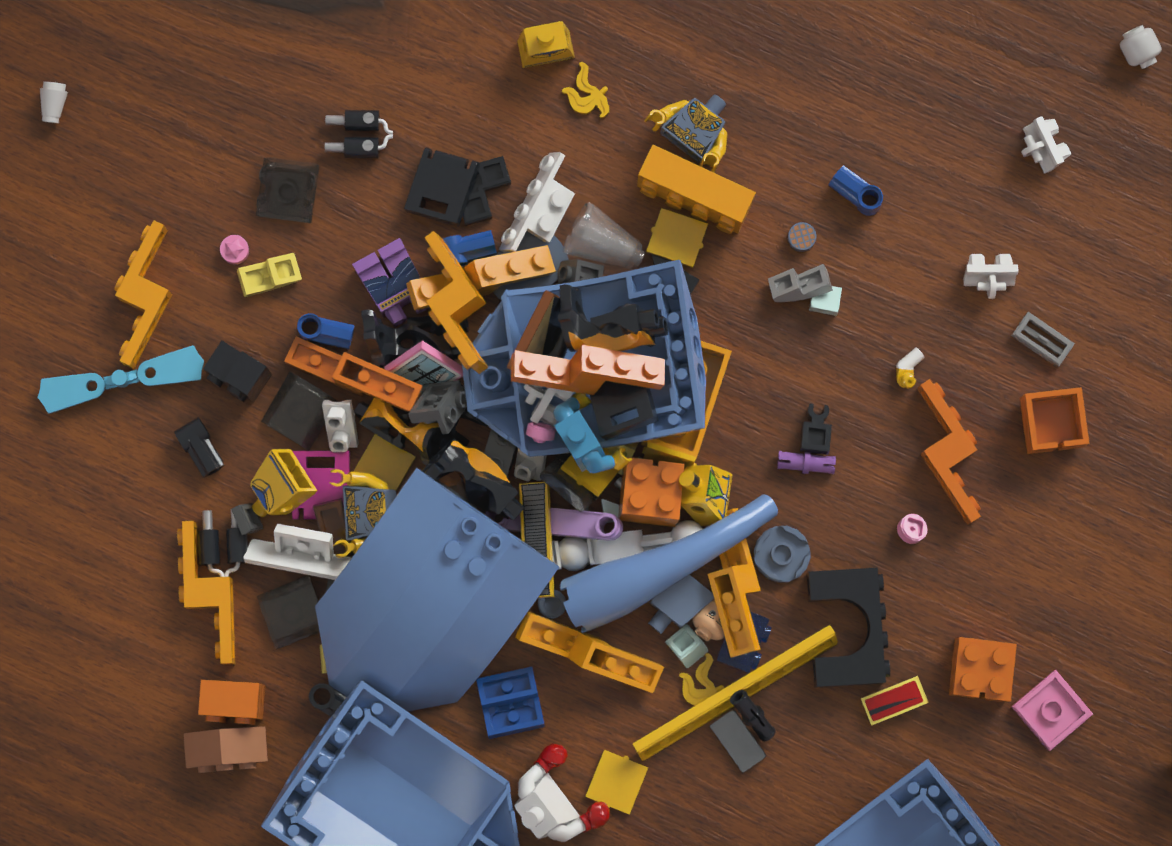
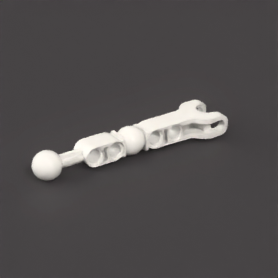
(578, 552)

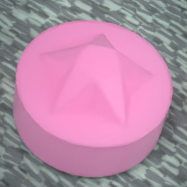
(234, 249)
(540, 432)
(912, 528)

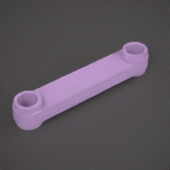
(572, 524)

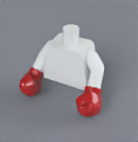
(546, 807)

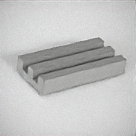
(1038, 349)

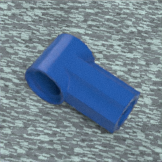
(854, 189)
(471, 247)
(328, 332)

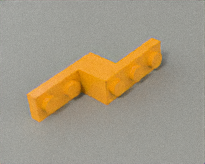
(488, 274)
(142, 294)
(455, 303)
(207, 592)
(730, 592)
(589, 652)

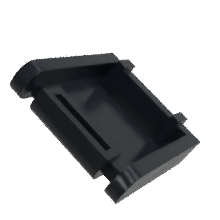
(443, 181)
(617, 399)

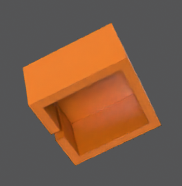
(1054, 420)
(651, 492)
(982, 668)
(231, 700)

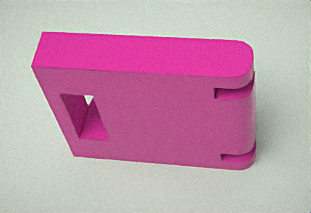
(320, 478)

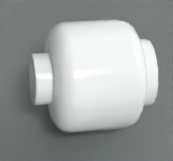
(1140, 46)

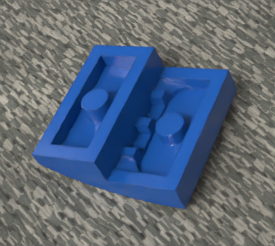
(510, 702)

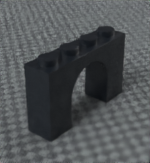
(861, 589)

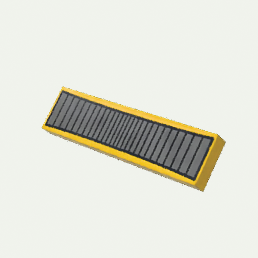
(537, 523)

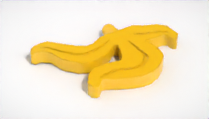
(587, 104)
(696, 696)

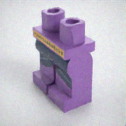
(392, 292)

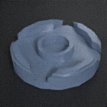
(782, 554)

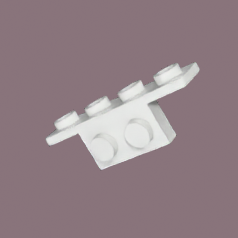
(542, 207)
(298, 552)

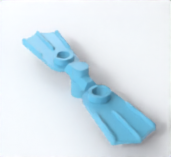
(71, 390)

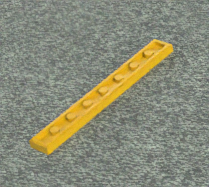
(720, 702)

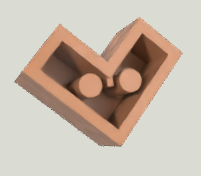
(225, 748)

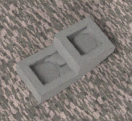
(793, 287)

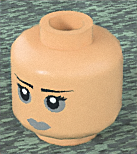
(708, 623)

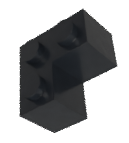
(237, 371)

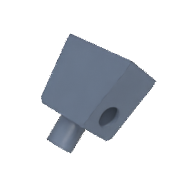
(679, 603)

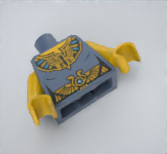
(694, 128)
(364, 504)

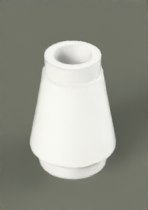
(52, 101)

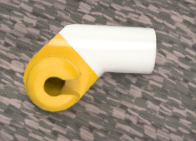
(905, 368)

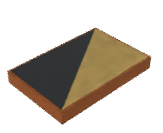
(541, 327)

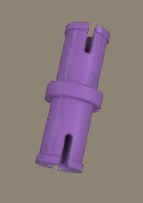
(806, 462)

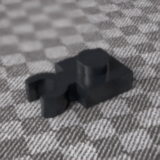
(816, 434)

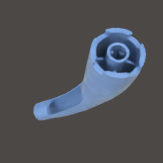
(629, 582)

